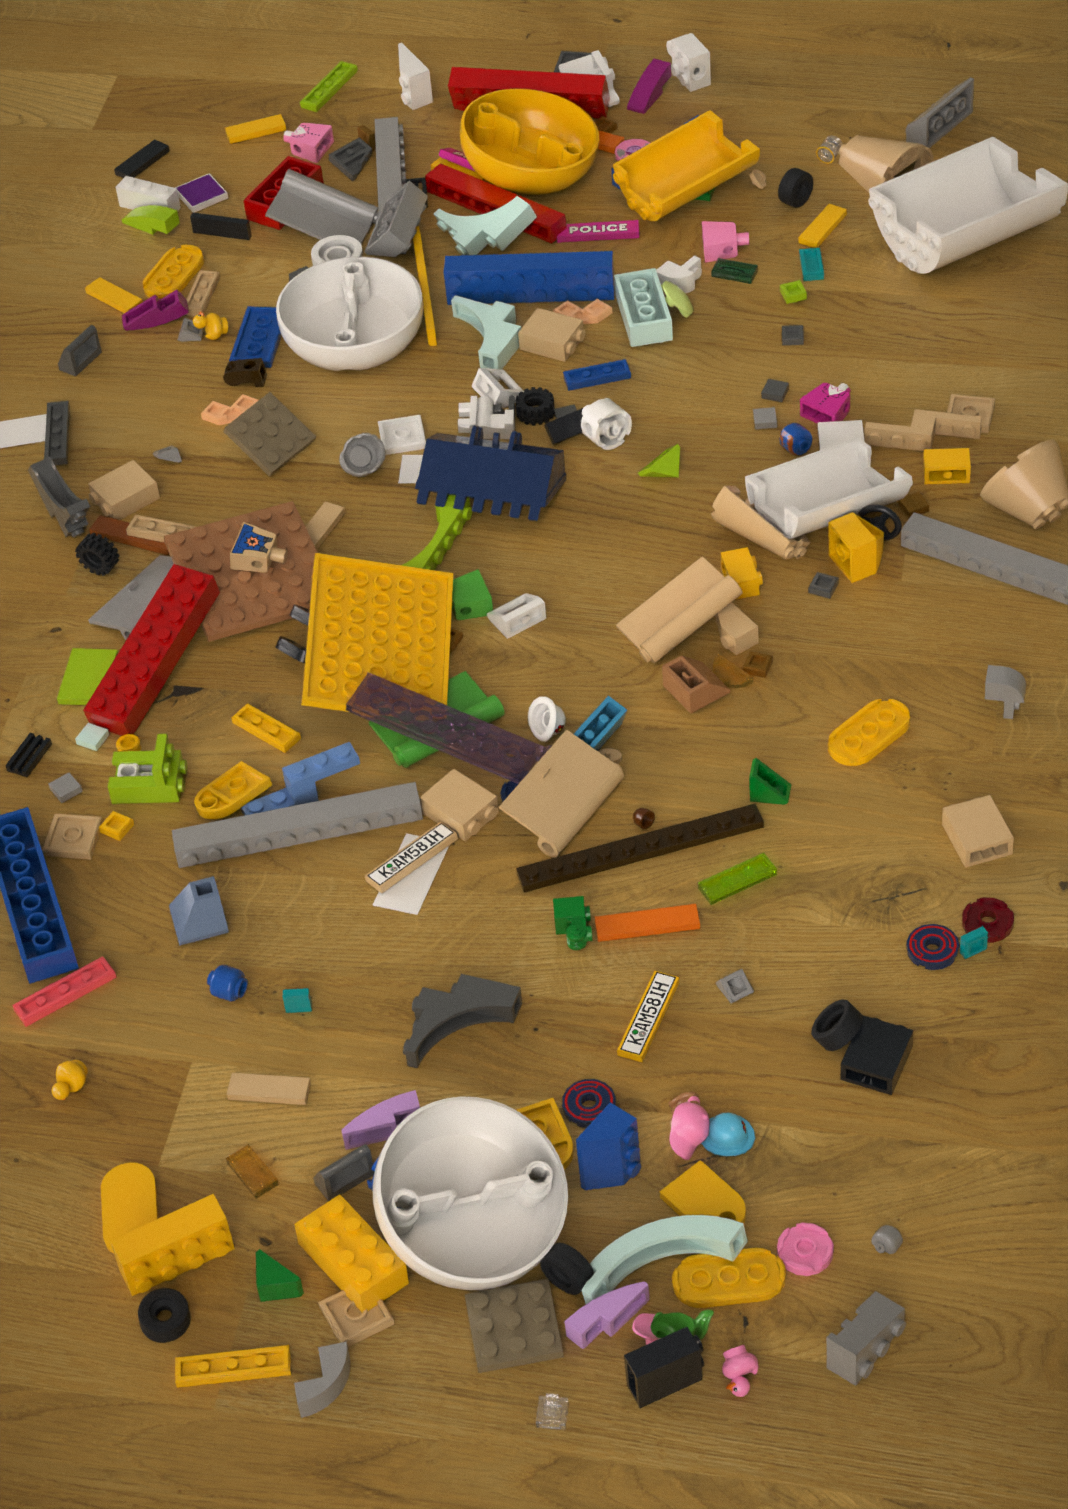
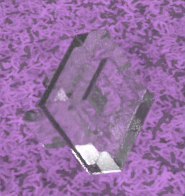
(552, 1412)

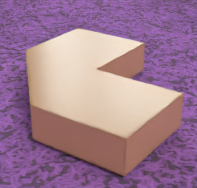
(591, 314)
(223, 414)

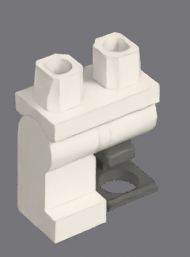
(487, 416)

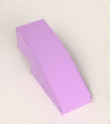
(379, 1121)
(606, 1313)

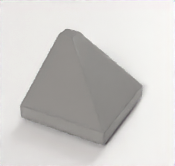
(189, 332)
(168, 453)
(735, 986)

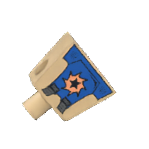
(255, 550)

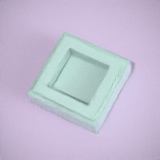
(92, 736)

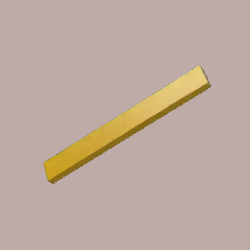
(423, 282)

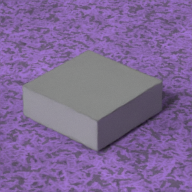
(765, 418)
(65, 787)

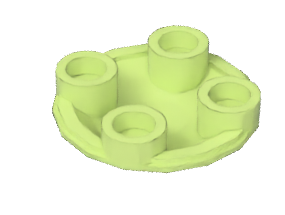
(677, 298)

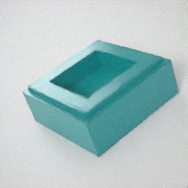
(973, 942)
(297, 1000)

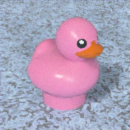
(737, 1364)

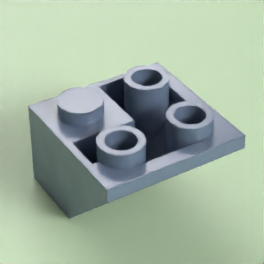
(198, 912)

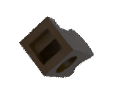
(245, 372)

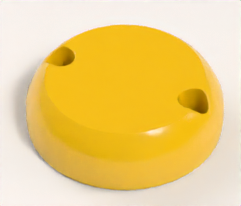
(528, 140)

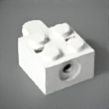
(690, 61)

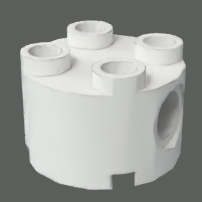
(605, 423)

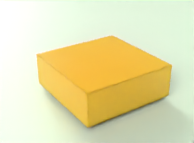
(116, 826)

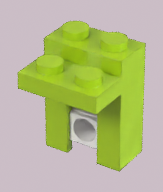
(148, 775)

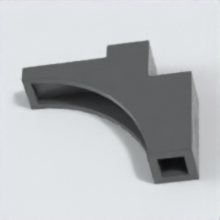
(59, 498)
(468, 1003)

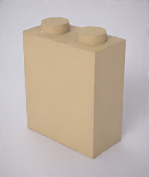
(551, 334)
(123, 491)
(459, 804)
(977, 831)

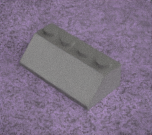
(942, 115)
(397, 222)

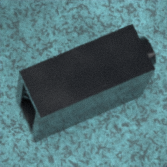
(877, 1055)
(664, 1367)

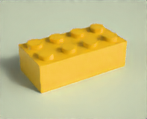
(172, 1244)
(351, 1253)

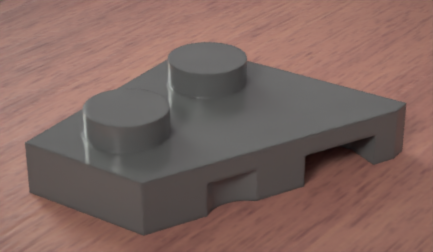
(351, 158)

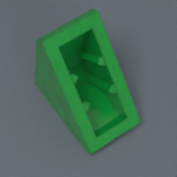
(767, 785)
(275, 1280)

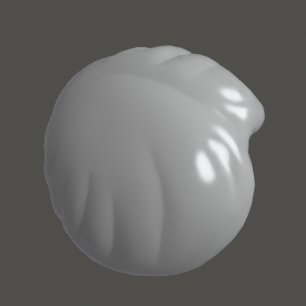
(362, 455)

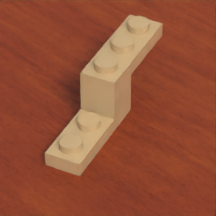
(923, 430)

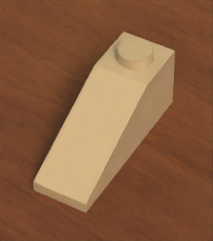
(736, 629)

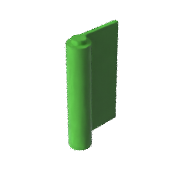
(463, 696)

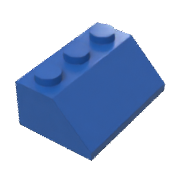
(609, 1150)

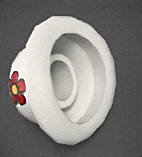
(545, 718)

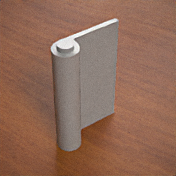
(320, 209)
(129, 604)

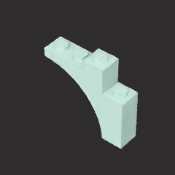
(492, 228)
(496, 326)

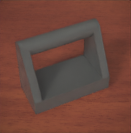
(80, 352)
(345, 1173)

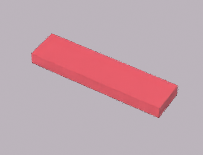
(64, 991)

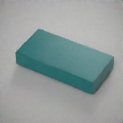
(811, 264)

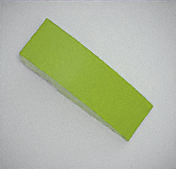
(152, 219)

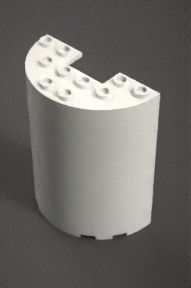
(962, 205)

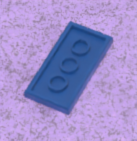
(258, 336)

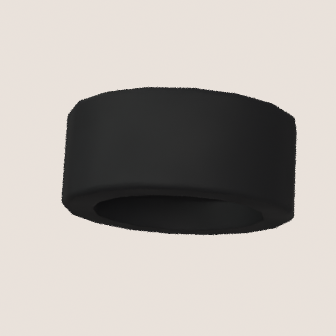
(837, 1025)

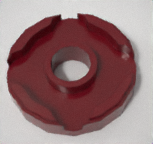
(993, 908)

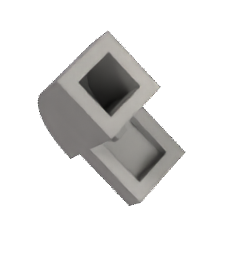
(1007, 686)

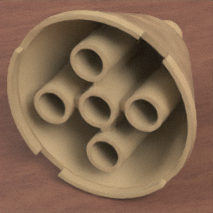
(1032, 487)

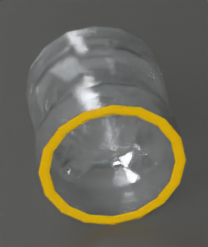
(829, 149)

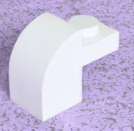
(682, 276)

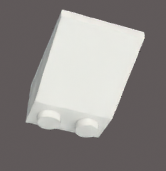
(414, 79)

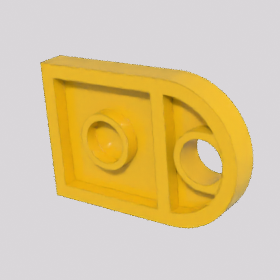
(230, 791)
(549, 1120)
(703, 1193)

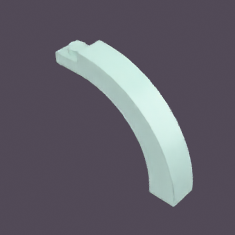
(661, 1239)

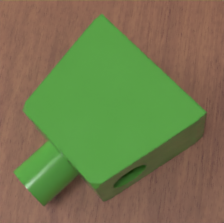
(470, 597)

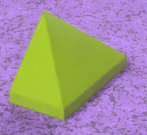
(663, 465)

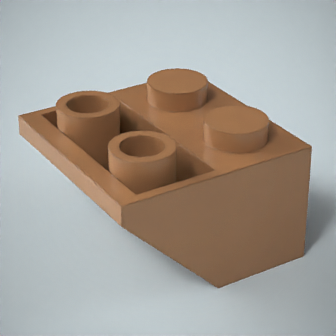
(692, 683)

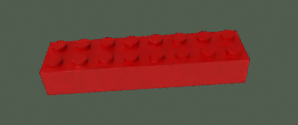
(584, 90)
(152, 650)

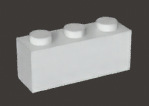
(137, 192)

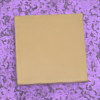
(973, 406)
(72, 836)
(349, 1322)

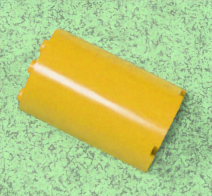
(681, 167)

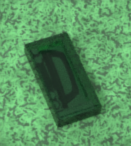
(734, 271)

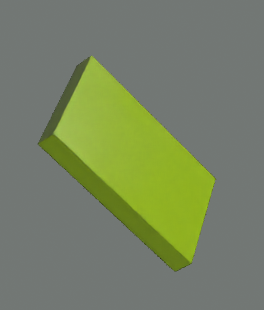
(84, 674)

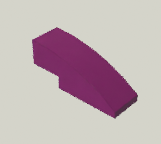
(649, 86)
(155, 311)

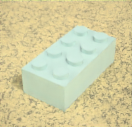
(643, 307)

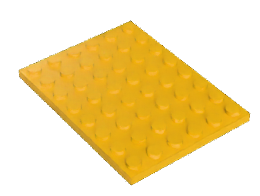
(378, 623)

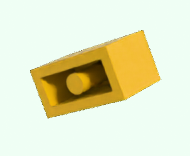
(946, 466)
(742, 569)

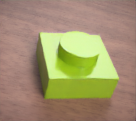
(793, 292)

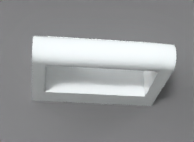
(487, 385)
(519, 619)

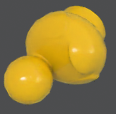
(213, 324)
(70, 1078)

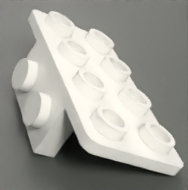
(595, 65)

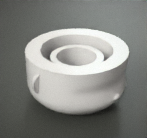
(334, 248)

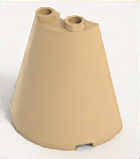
(879, 160)
(747, 522)

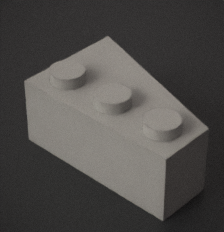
(864, 1338)

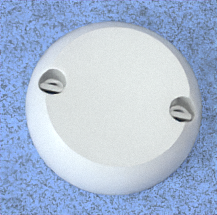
(350, 312)
(469, 1193)

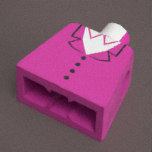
(826, 403)

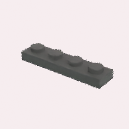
(57, 432)

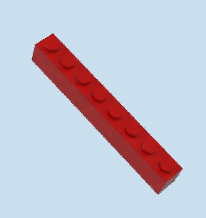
(485, 197)

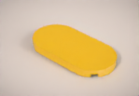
(173, 271)
(868, 732)
(127, 1200)
(715, 1281)

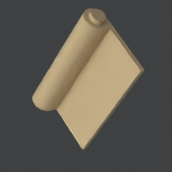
(678, 609)
(562, 792)

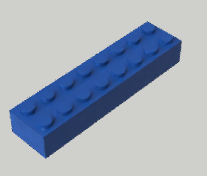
(531, 277)
(32, 900)

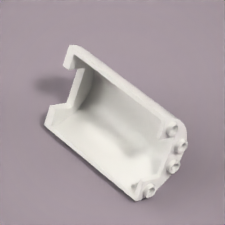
(822, 487)

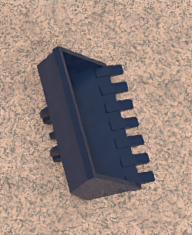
(490, 472)

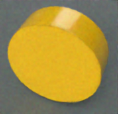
(128, 743)

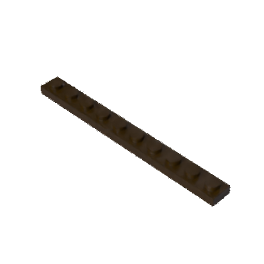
(639, 847)

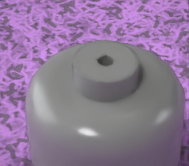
(887, 1239)

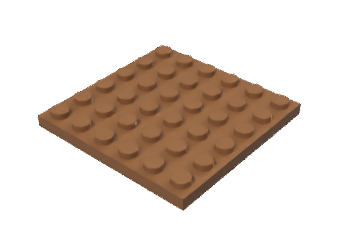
(249, 597)

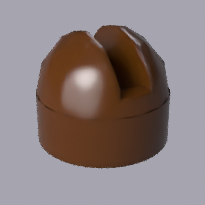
(643, 818)

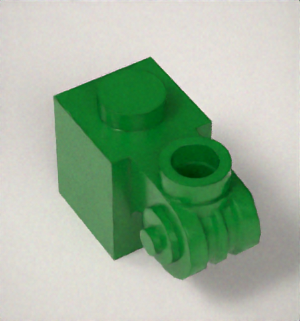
(571, 919)

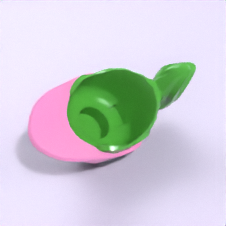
(660, 1325)

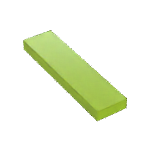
(328, 86)

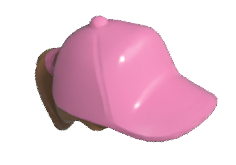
(688, 1124)

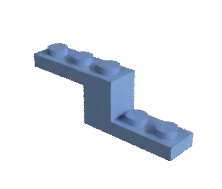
(301, 779)

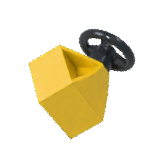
(858, 541)

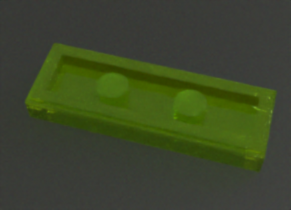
(737, 878)

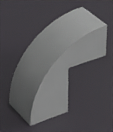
(320, 1392)

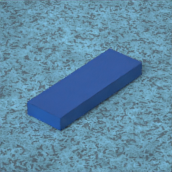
(597, 374)

